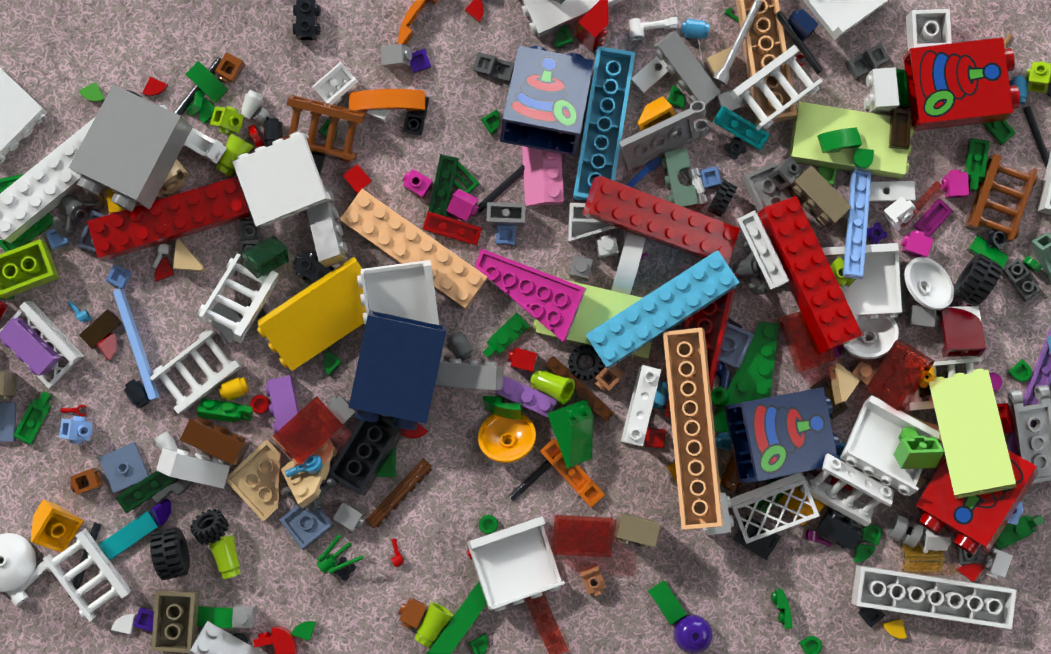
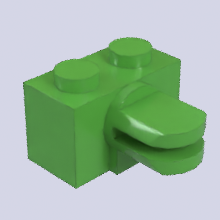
(917, 450)

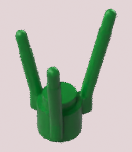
(326, 562)

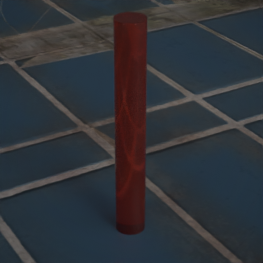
(924, 199)

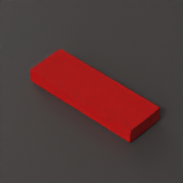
(452, 228)

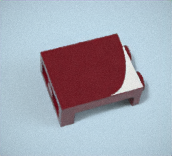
(962, 331)

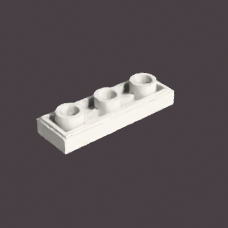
(649, 75)
(895, 190)

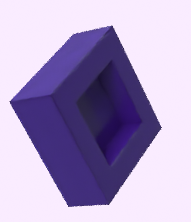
(419, 61)
(144, 619)

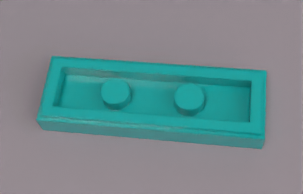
(741, 128)
(128, 535)

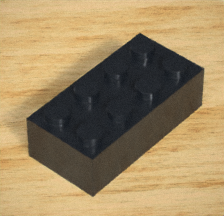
(366, 454)

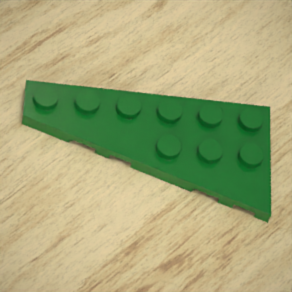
(755, 374)

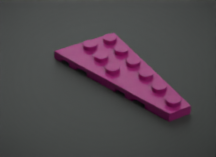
(542, 295)

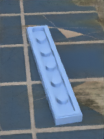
(857, 224)
(136, 344)

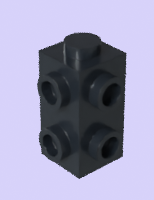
(306, 19)
(309, 267)
(844, 532)

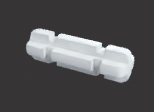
(694, 175)

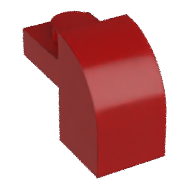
(282, 639)

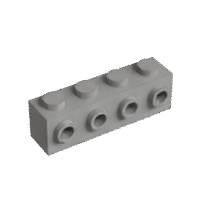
(686, 68)
(327, 233)
(470, 374)

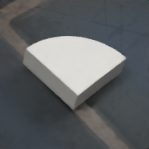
(124, 624)

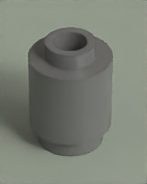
(460, 346)

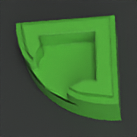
(92, 93)

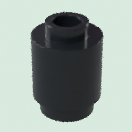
(272, 131)
(136, 393)

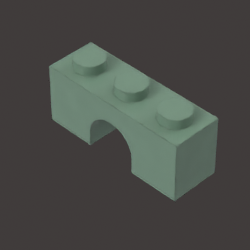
(674, 162)

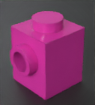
(417, 183)
(955, 184)
(463, 205)
(916, 244)

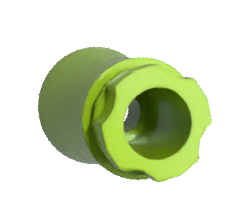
(235, 147)
(553, 385)
(226, 556)
(433, 624)

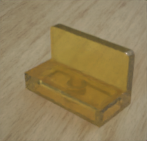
(917, 561)

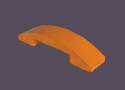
(405, 32)
(387, 99)
(574, 476)

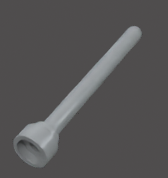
(722, 75)

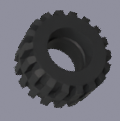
(977, 279)
(169, 553)

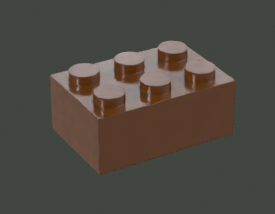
(215, 440)

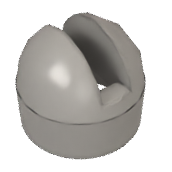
(260, 115)

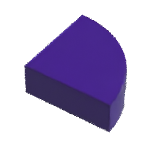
(162, 511)

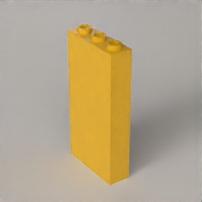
(315, 316)

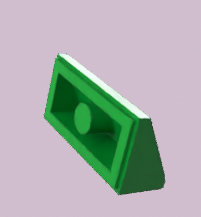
(979, 246)

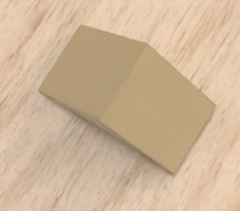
(716, 62)
(185, 259)
(842, 382)

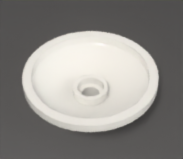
(929, 283)
(882, 332)
(18, 561)

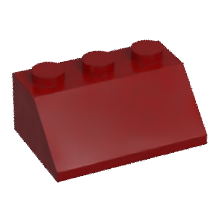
(593, 26)

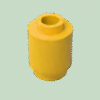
(234, 388)

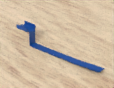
(651, 165)

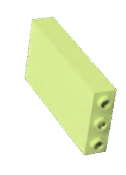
(873, 131)
(595, 309)
(972, 434)

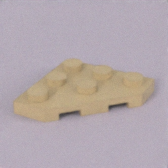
(259, 480)
(307, 486)

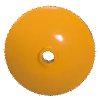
(498, 430)

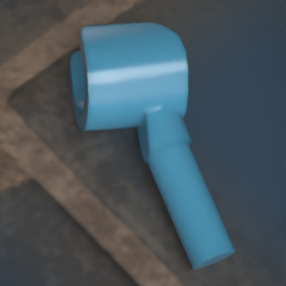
(81, 316)

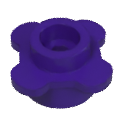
(876, 238)

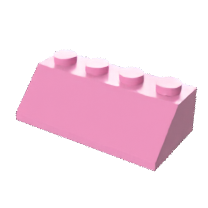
(542, 177)

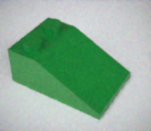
(574, 432)

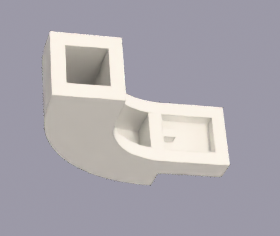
(205, 146)
(628, 263)

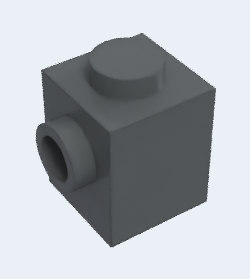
(785, 173)

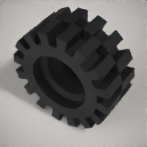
(722, 198)
(576, 370)
(209, 526)

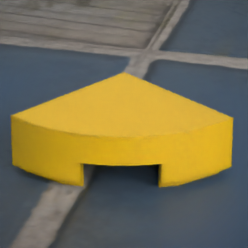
(895, 628)

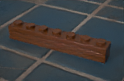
(580, 389)
(399, 493)

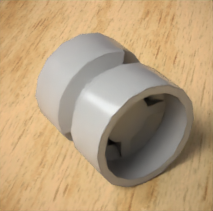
(898, 529)

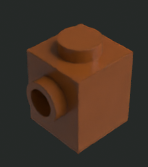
(412, 613)

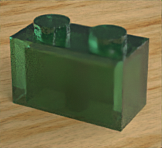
(265, 256)

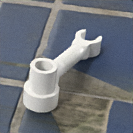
(637, 28)
(19, 594)

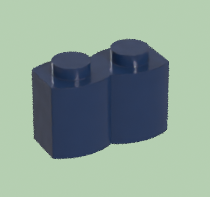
(803, 23)

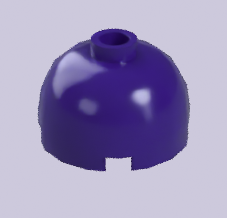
(693, 634)

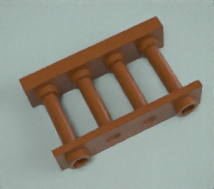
(335, 114)
(988, 184)

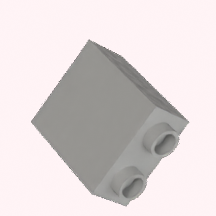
(130, 149)

